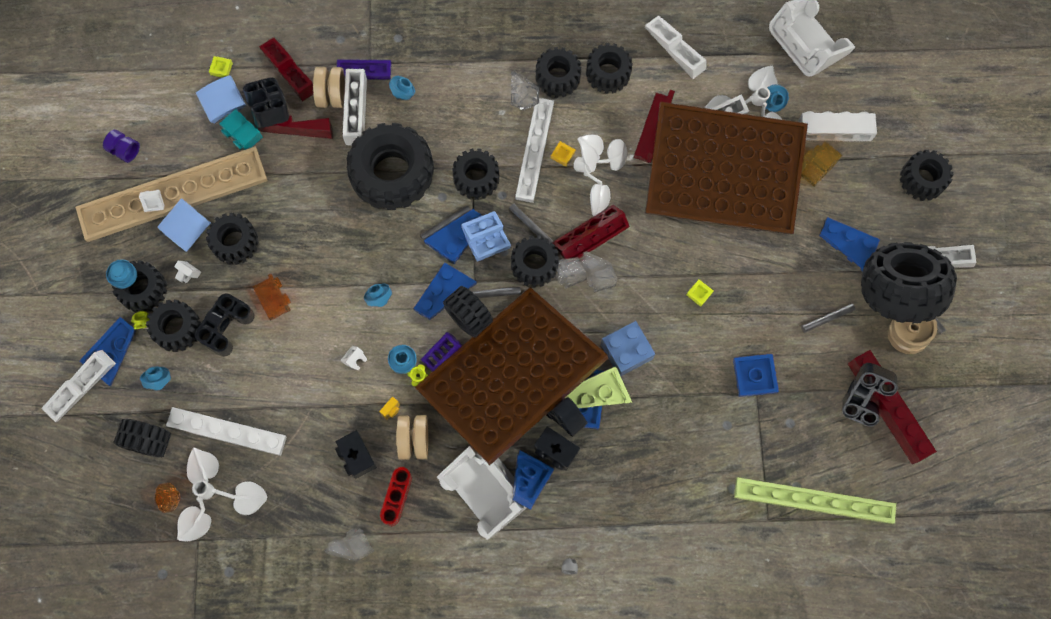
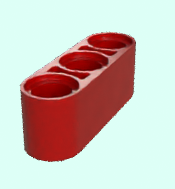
(396, 486)

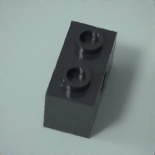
(567, 449)
(364, 461)

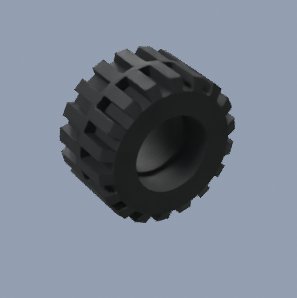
(608, 55)
(558, 59)
(473, 160)
(935, 165)
(224, 227)
(538, 247)
(150, 296)
(467, 311)
(160, 319)
(142, 438)

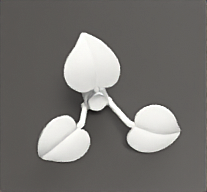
(758, 84)
(591, 148)
(200, 467)

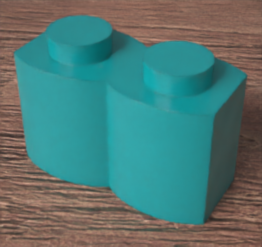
(240, 130)

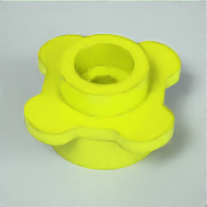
(139, 319)
(420, 369)

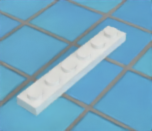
(534, 150)
(226, 431)

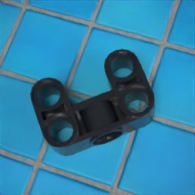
(266, 102)
(217, 321)
(863, 388)
(568, 416)

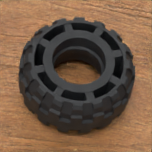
(383, 143)
(908, 282)

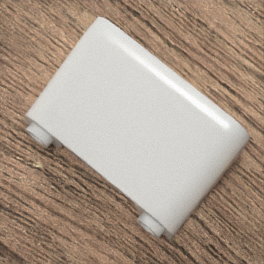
(805, 38)
(484, 489)

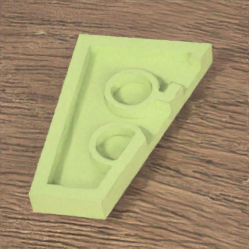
(601, 390)

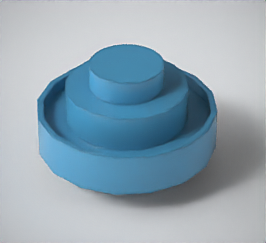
(401, 88)
(778, 98)
(121, 274)
(378, 295)
(402, 359)
(155, 378)

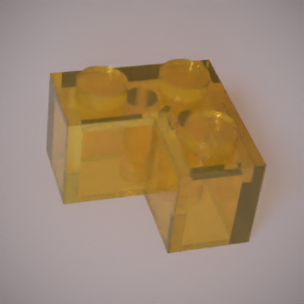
(819, 162)

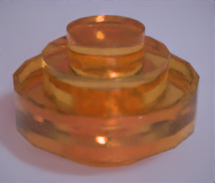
(167, 497)

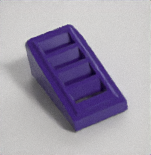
(437, 348)

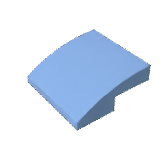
(220, 98)
(183, 225)
(485, 236)

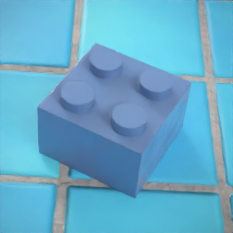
(627, 348)

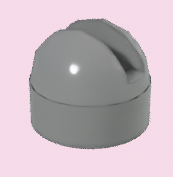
(569, 566)

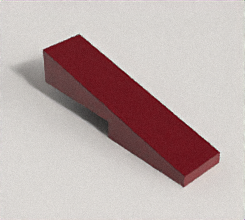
(288, 68)
(311, 128)

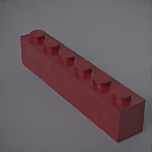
(897, 416)

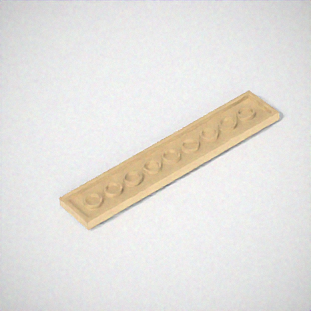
(193, 185)

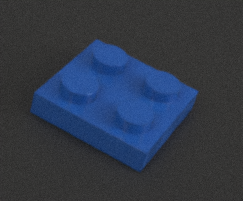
(755, 375)

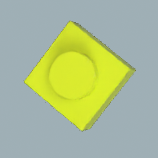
(220, 67)
(699, 293)

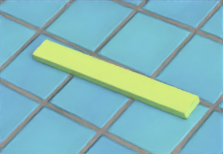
(815, 500)

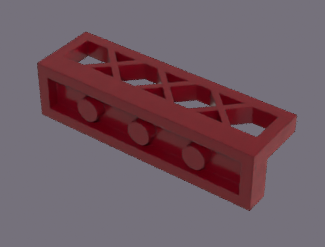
(646, 142)
(593, 235)

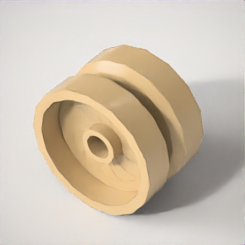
(329, 87)
(911, 337)
(412, 437)

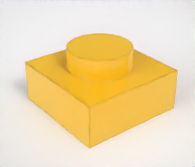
(563, 153)
(390, 408)

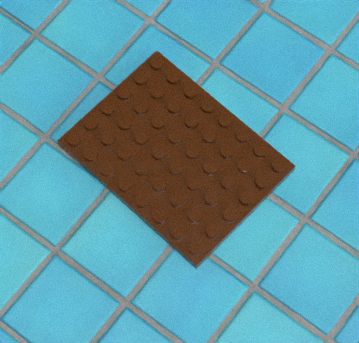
(726, 168)
(511, 375)

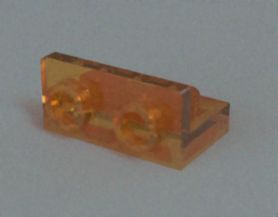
(271, 297)

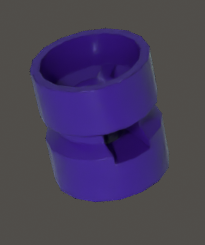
(121, 146)

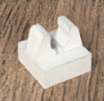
(151, 200)
(186, 271)
(352, 356)

